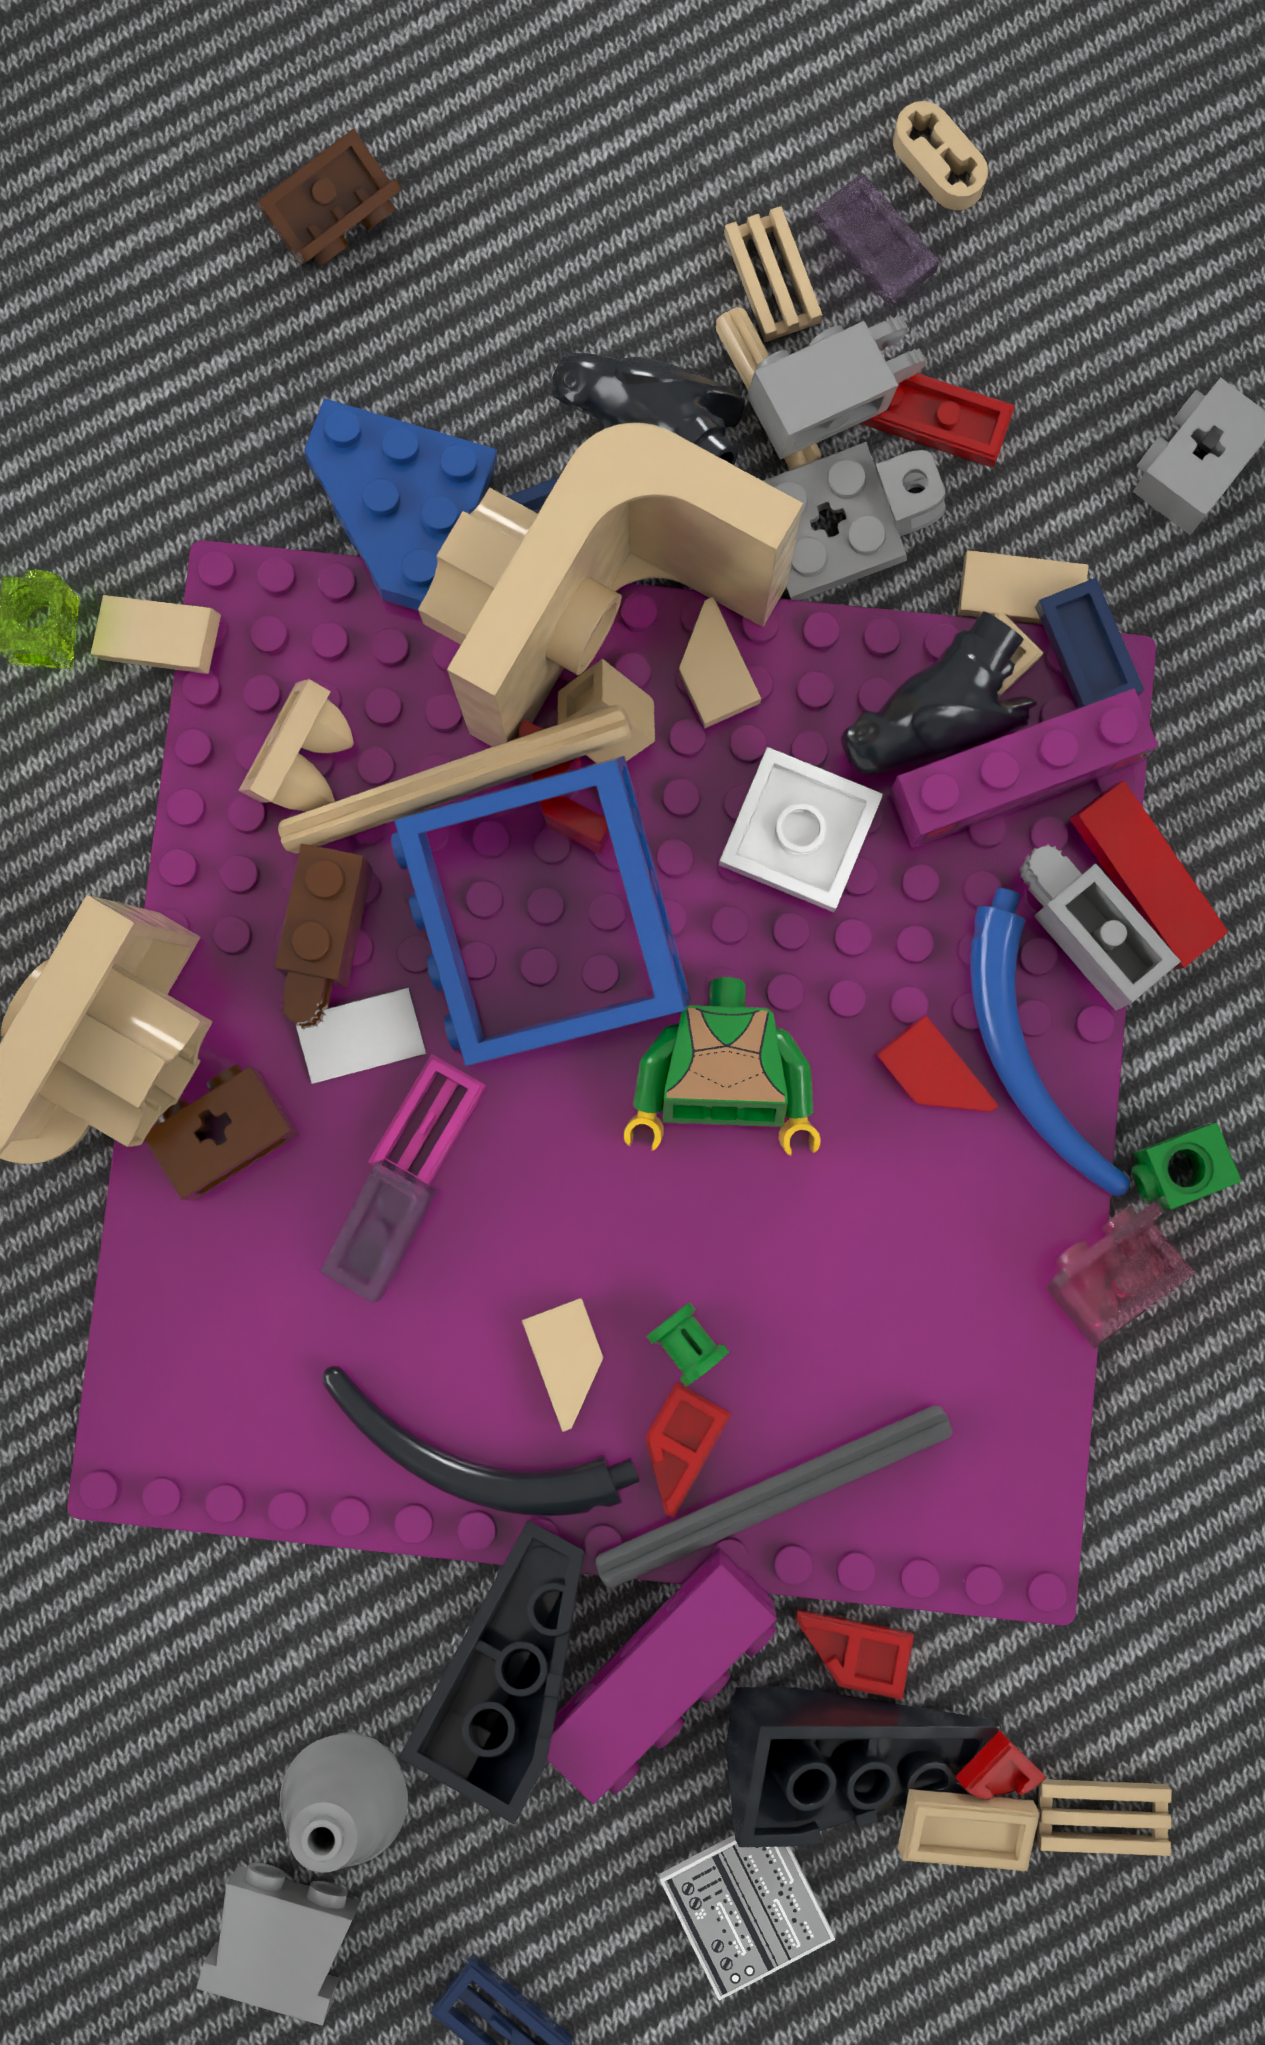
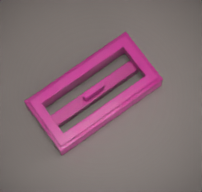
(454, 1078)

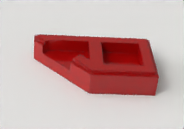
(933, 1070)
(859, 1652)

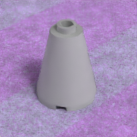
(342, 1802)

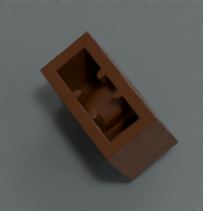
(256, 1130)

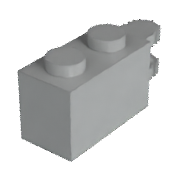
(830, 383)
(1096, 927)

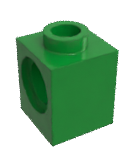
(1210, 1160)

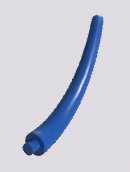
(995, 1004)

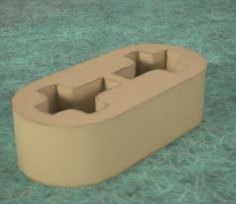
(947, 151)

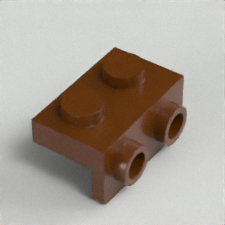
(328, 199)

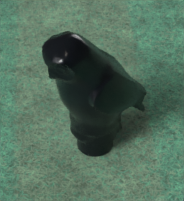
(652, 394)
(943, 705)

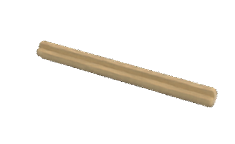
(457, 778)

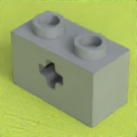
(1182, 484)

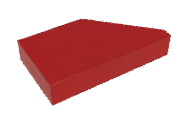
(682, 1442)

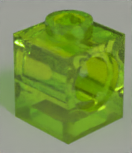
(49, 644)

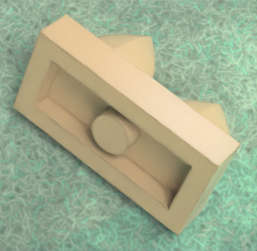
(279, 770)

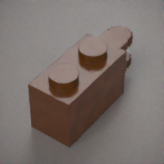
(321, 930)

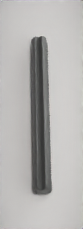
(773, 1496)

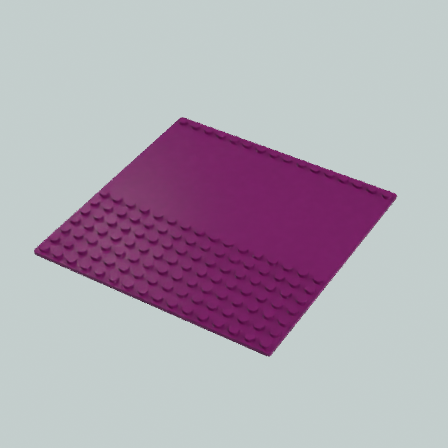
(838, 1278)

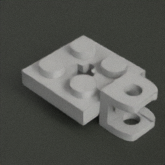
(875, 511)

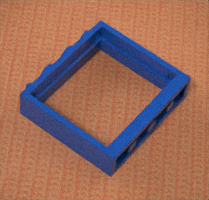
(641, 887)

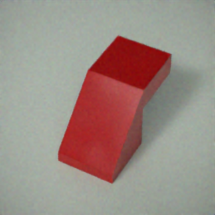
(565, 814)

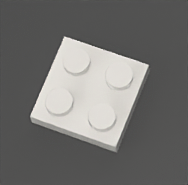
(800, 829)

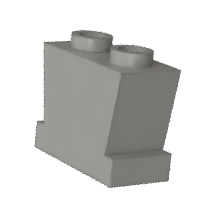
(278, 1942)

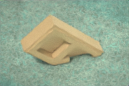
(715, 670)
(566, 1356)

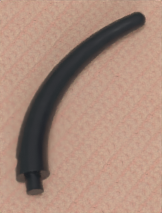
(533, 1493)

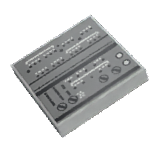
(745, 1912)

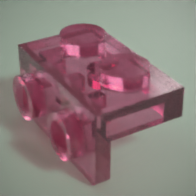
(1119, 1275)

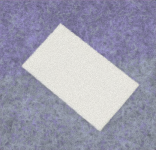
(362, 1036)

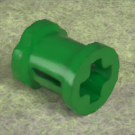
(687, 1344)

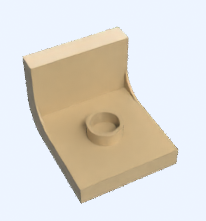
(542, 587)
(98, 1034)

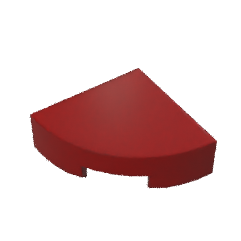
(999, 1770)

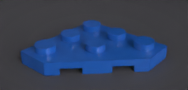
(396, 491)

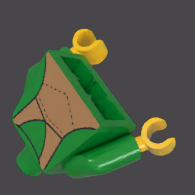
(725, 1070)

